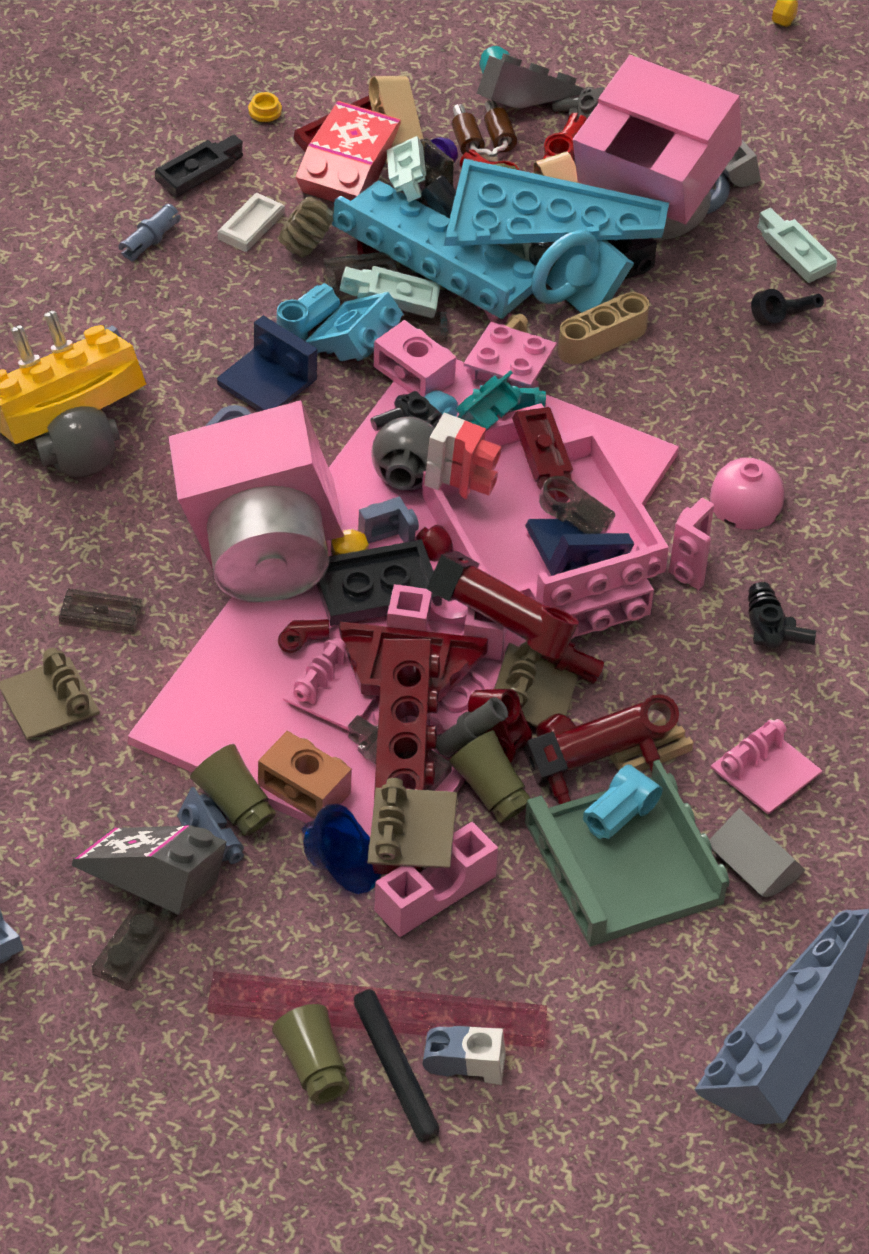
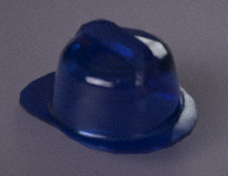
(341, 847)

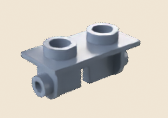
(204, 813)

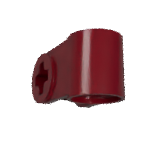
(513, 726)

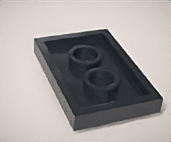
(362, 581)

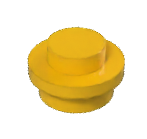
(265, 107)

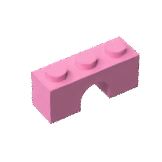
(415, 610)
(411, 898)

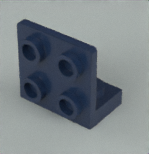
(273, 370)
(569, 548)

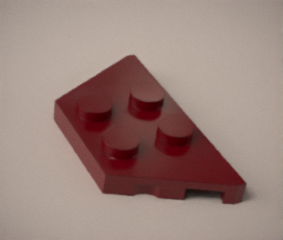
(364, 652)

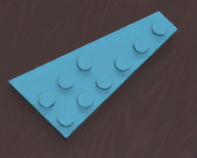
(524, 207)

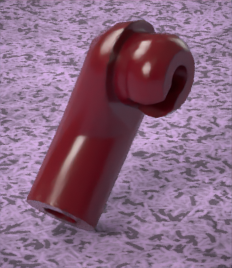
(300, 632)

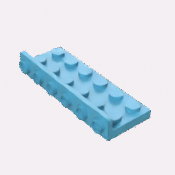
(416, 239)

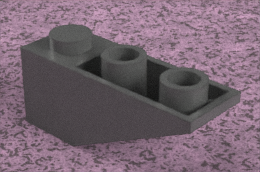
(523, 87)

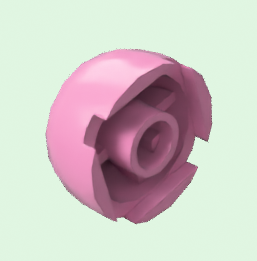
(747, 493)

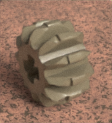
(306, 226)

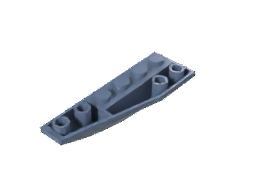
(791, 1028)

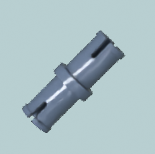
(149, 232)

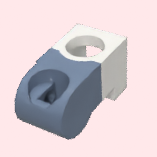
(465, 1052)

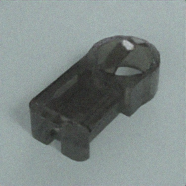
(582, 510)

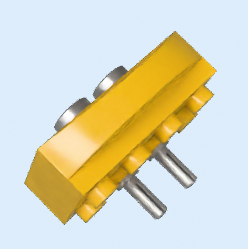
(74, 375)

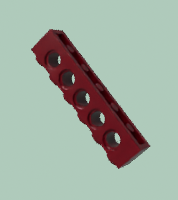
(403, 662)

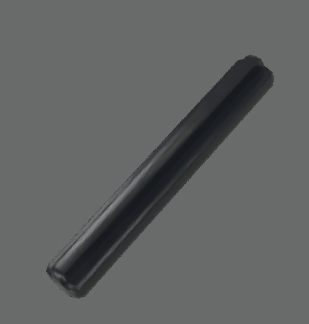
(396, 1065)

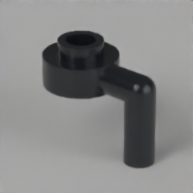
(771, 307)

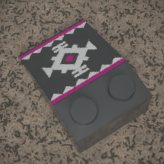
(157, 863)

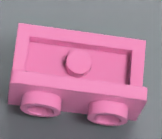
(692, 544)

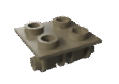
(537, 683)
(48, 696)
(412, 826)

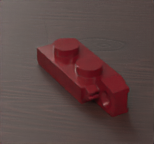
(543, 447)

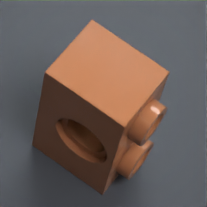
(303, 774)

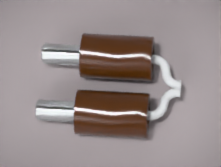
(497, 125)

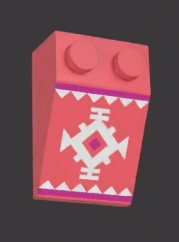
(347, 152)

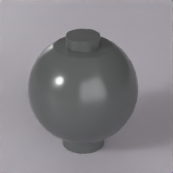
(79, 442)
(402, 452)

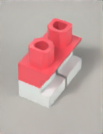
(461, 457)

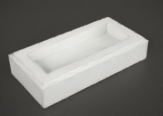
(251, 222)

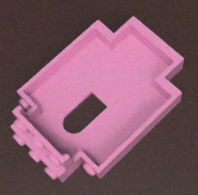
(495, 533)

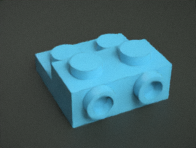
(356, 326)

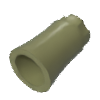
(491, 776)
(234, 789)
(312, 1050)

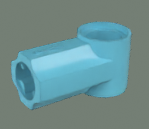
(308, 311)
(627, 795)

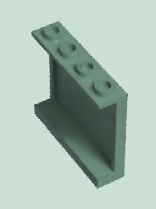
(637, 878)

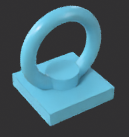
(584, 274)

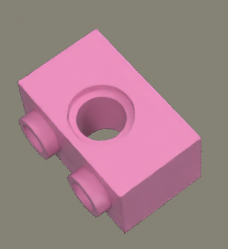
(414, 360)

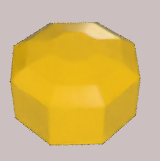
(785, 12)
(350, 542)

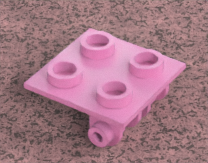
(506, 350)
(330, 687)
(766, 767)

